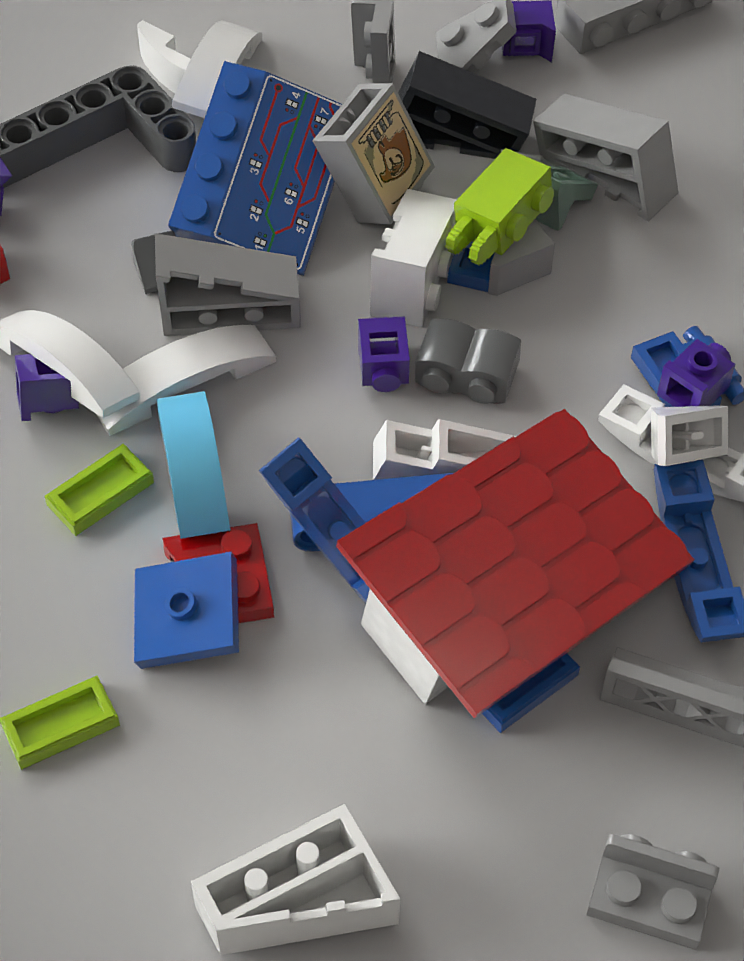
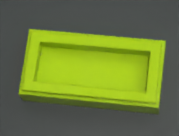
(99, 489)
(59, 722)

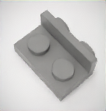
(374, 38)
(653, 890)

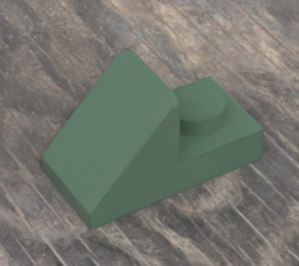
(567, 188)

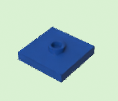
(186, 610)

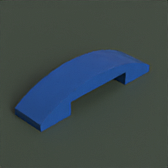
(316, 505)
(706, 585)

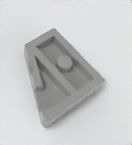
(477, 34)

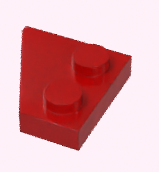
(252, 578)

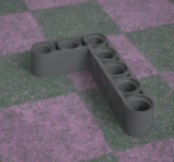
(93, 113)

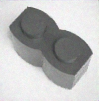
(467, 361)

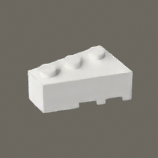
(414, 259)

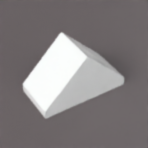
(688, 433)

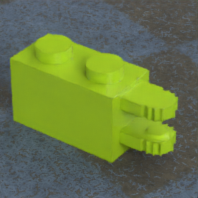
(500, 206)

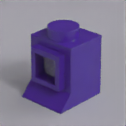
(534, 30)

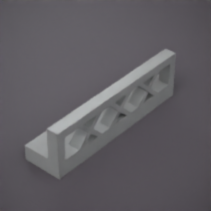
(675, 696)

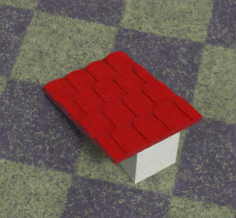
(509, 564)

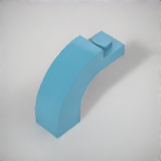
(193, 464)

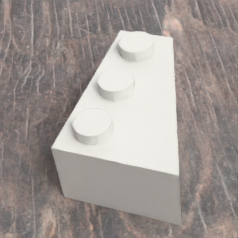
(297, 888)

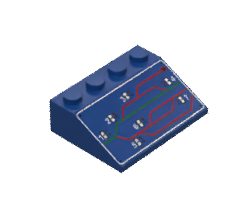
(256, 167)

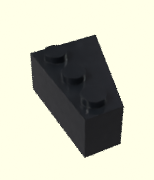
(464, 109)

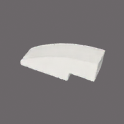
(419, 451)

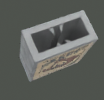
(373, 152)

